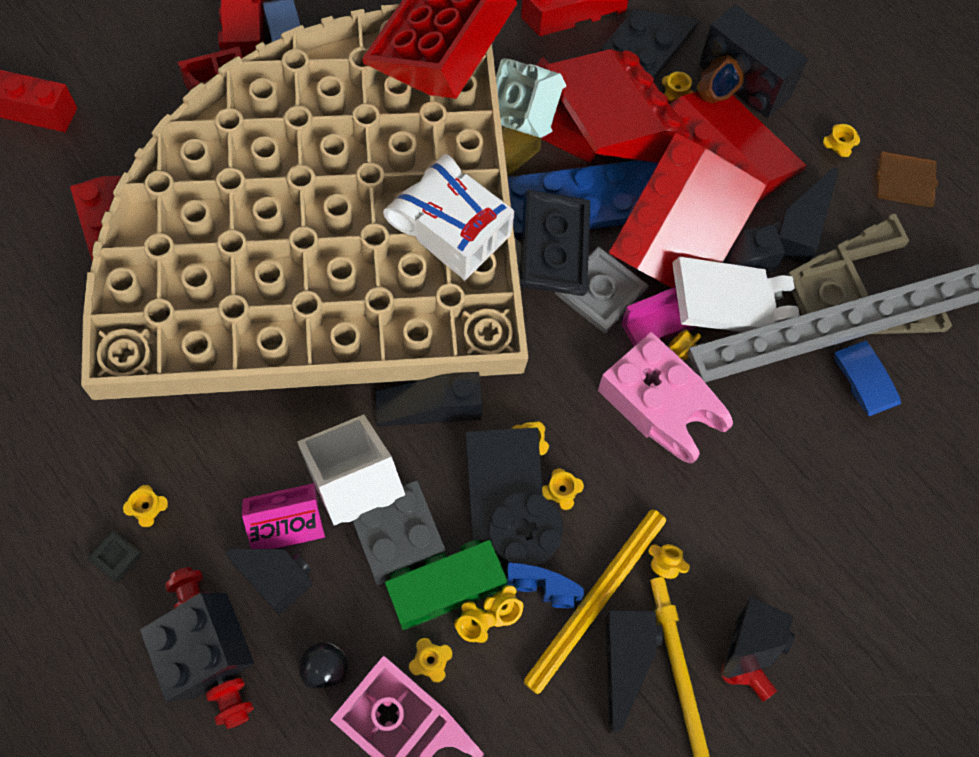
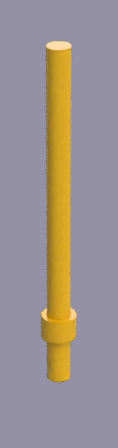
(668, 617)

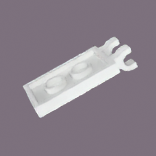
(729, 295)

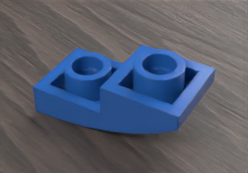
(868, 378)
(556, 588)

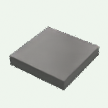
(608, 293)

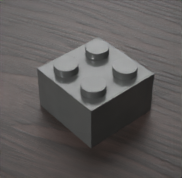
(399, 534)

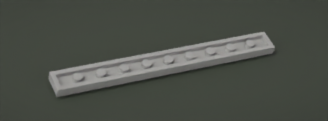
(835, 324)

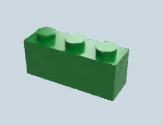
(445, 583)

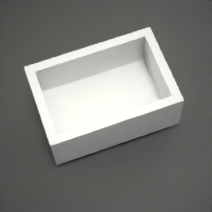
(351, 469)

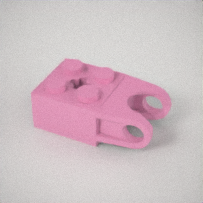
(670, 401)
(422, 721)

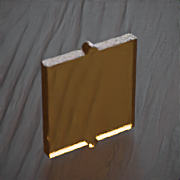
(907, 179)

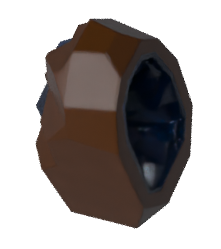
(720, 80)

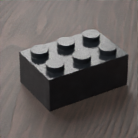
(767, 61)

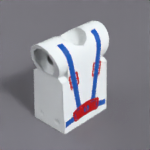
(452, 217)

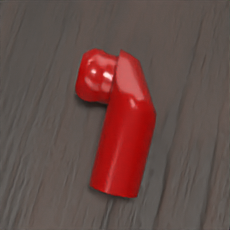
(757, 680)

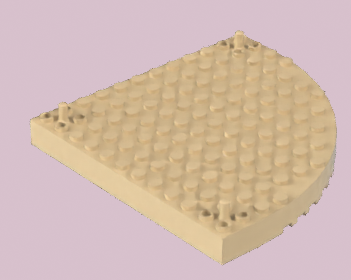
(261, 242)

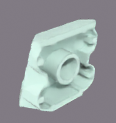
(527, 96)

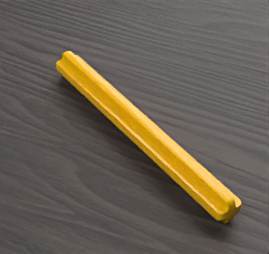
(594, 602)

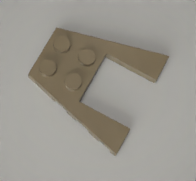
(834, 279)

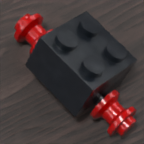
(200, 648)

